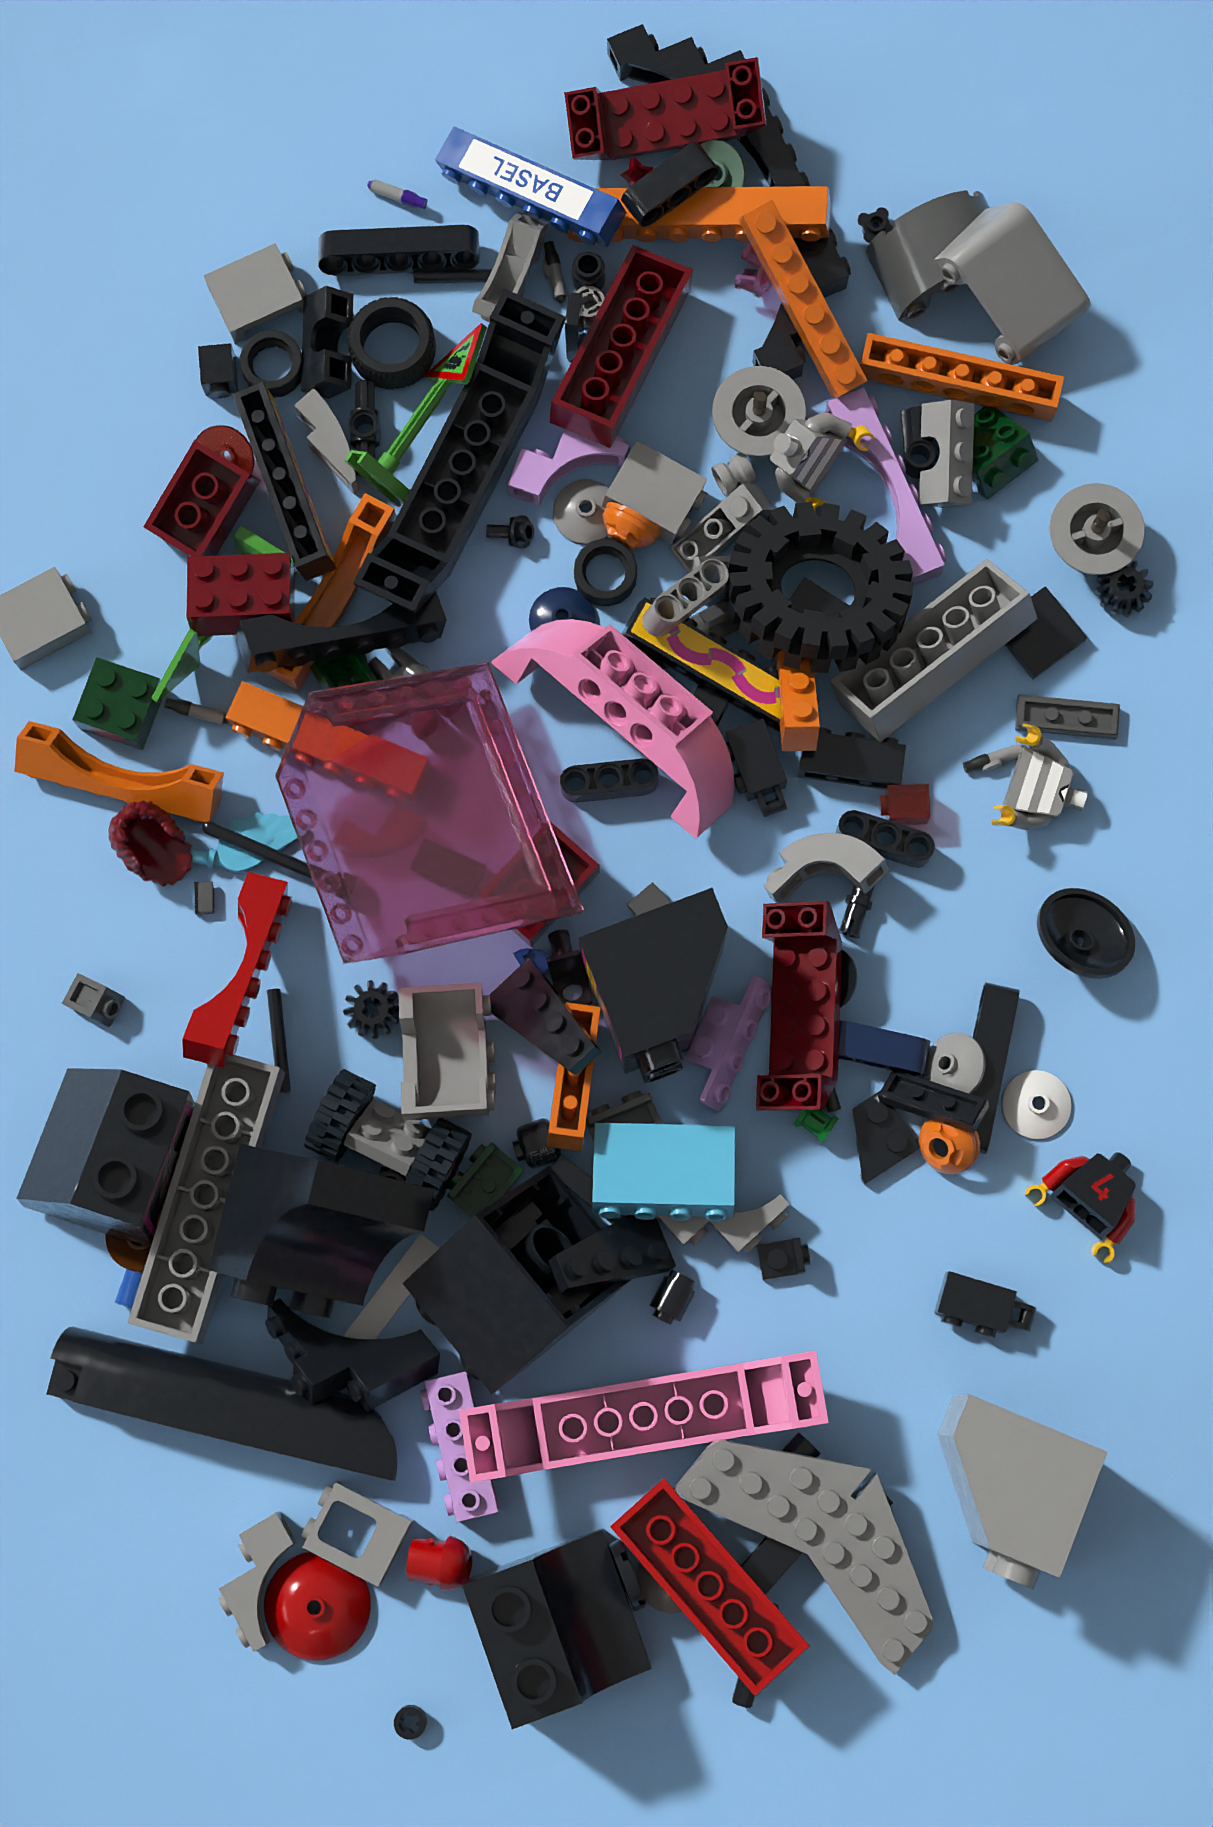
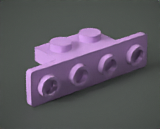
(725, 1039)

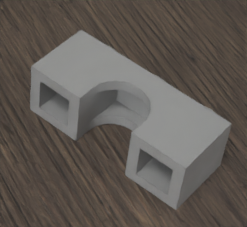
(951, 478)

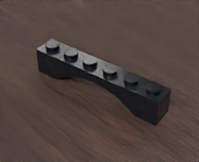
(276, 643)

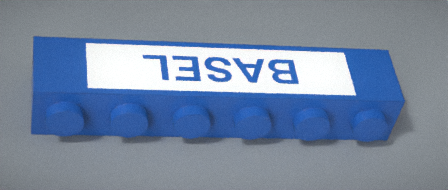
(530, 187)

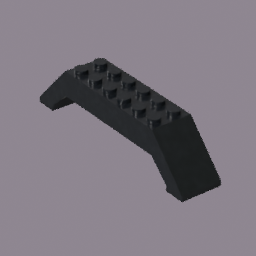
(466, 456)

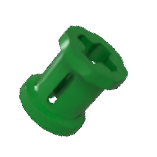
(816, 1123)

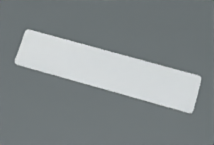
(391, 1292)

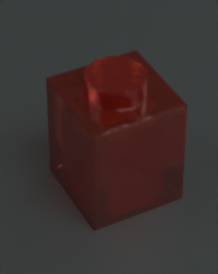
(906, 804)

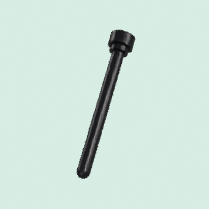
(257, 848)

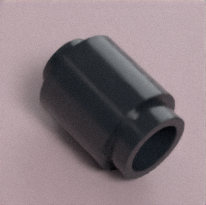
(588, 270)
(673, 1297)

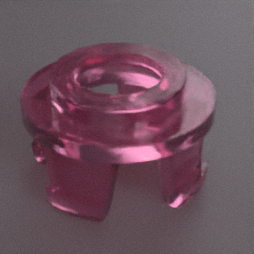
(752, 280)

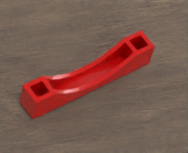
(214, 1025)

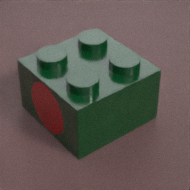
(118, 704)

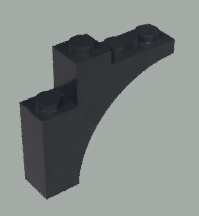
(368, 1367)

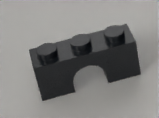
(325, 317)

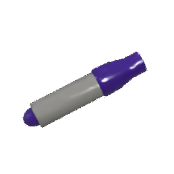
(400, 195)

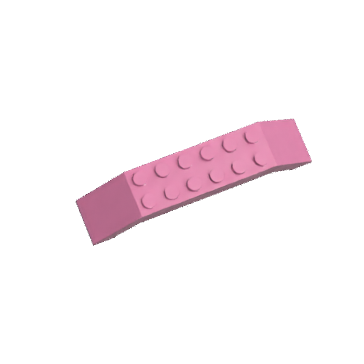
(643, 1416)

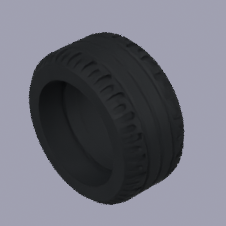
(391, 311)

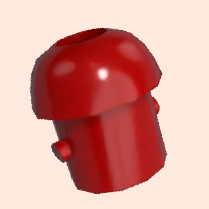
(439, 1562)

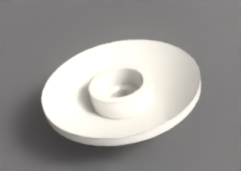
(1022, 1115)

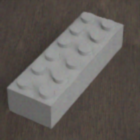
(936, 650)

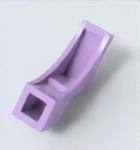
(537, 473)

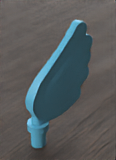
(266, 829)

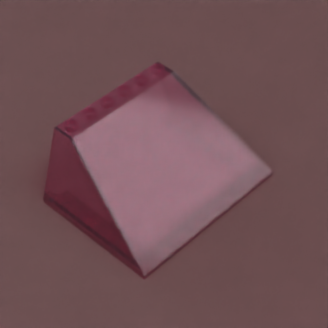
(420, 814)

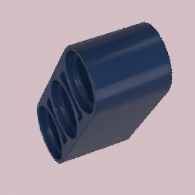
(883, 1048)

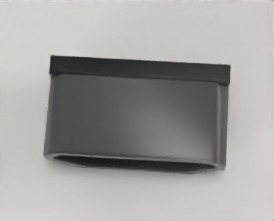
(204, 898)

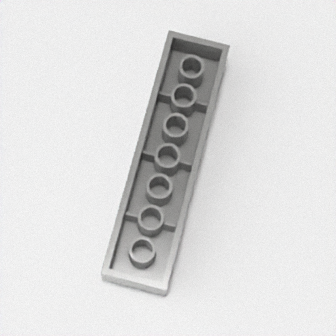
(230, 1110)

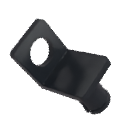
(567, 967)

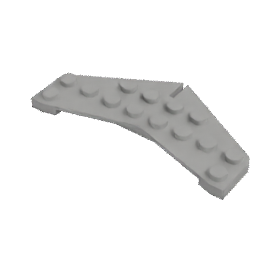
(812, 1510)

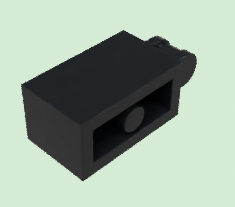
(757, 766)
(981, 1305)

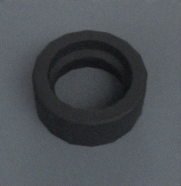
(271, 339)
(609, 547)

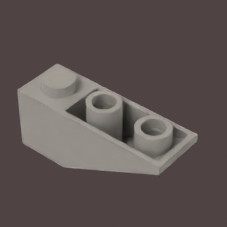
(722, 525)

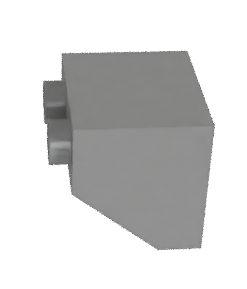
(1017, 1486)

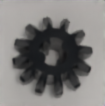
(1125, 599)
(360, 1009)

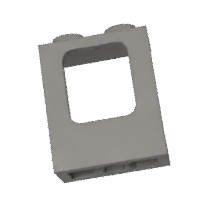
(382, 1547)

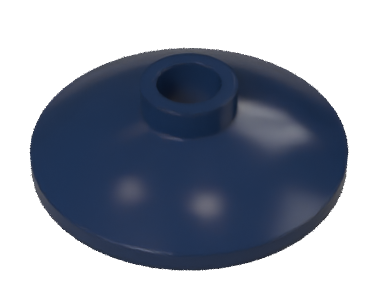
(560, 600)

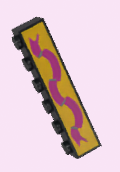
(284, 481)
(711, 663)

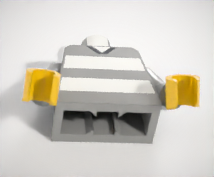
(808, 452)
(1038, 785)

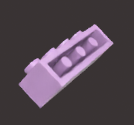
(445, 1399)

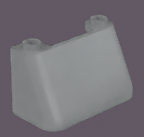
(1015, 279)

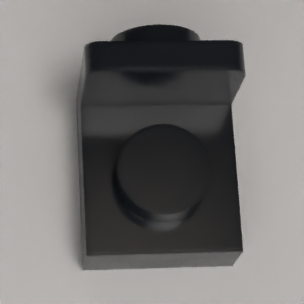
(783, 1258)

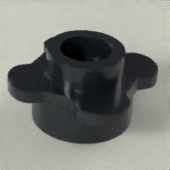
(867, 221)

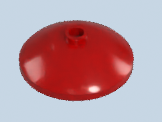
(343, 1612)

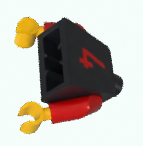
(1094, 1194)

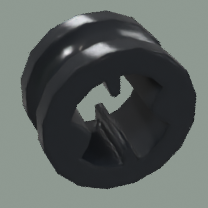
(408, 1733)

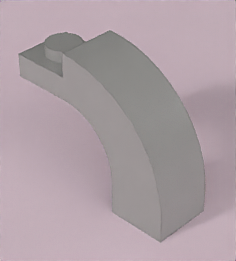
(825, 854)

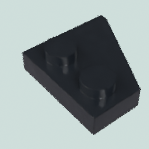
(880, 1137)

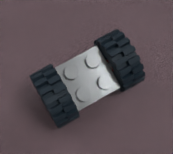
(356, 1121)

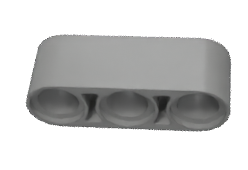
(676, 607)

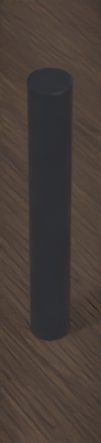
(452, 276)
(278, 1035)

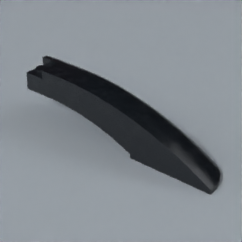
(219, 1402)

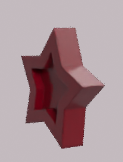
(636, 171)

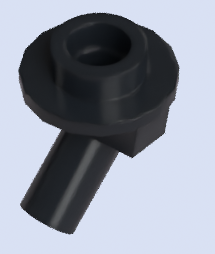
(519, 531)

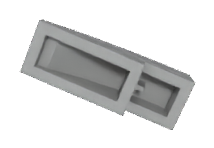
(327, 437)

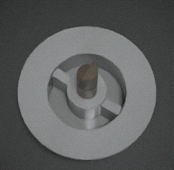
(756, 408)
(1096, 529)

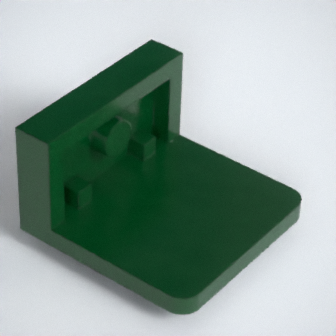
(999, 451)

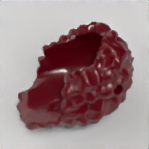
(150, 843)

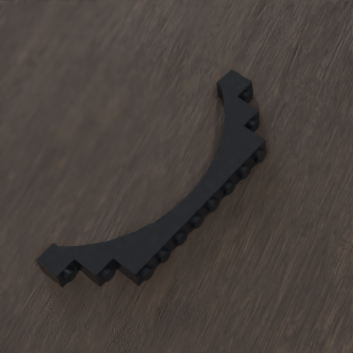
(638, 58)

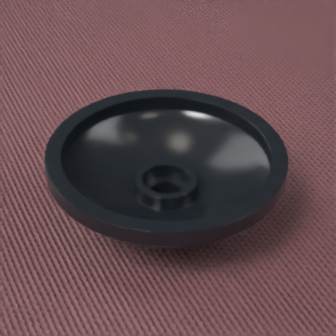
(1085, 933)

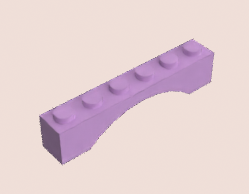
(912, 527)

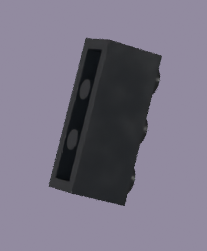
(854, 760)

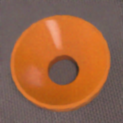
(629, 526)
(962, 1147)

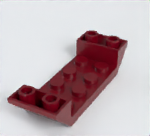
(666, 113)
(802, 1006)

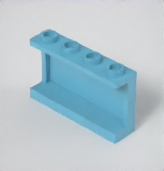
(664, 1171)

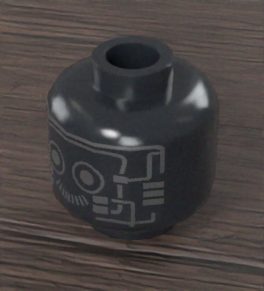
(533, 1142)

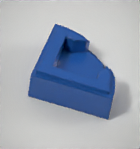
(535, 955)

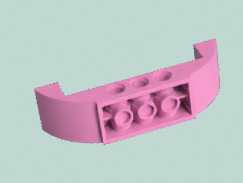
(639, 704)

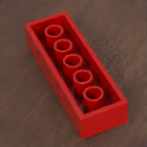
(710, 1587)

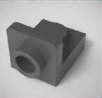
(93, 1000)

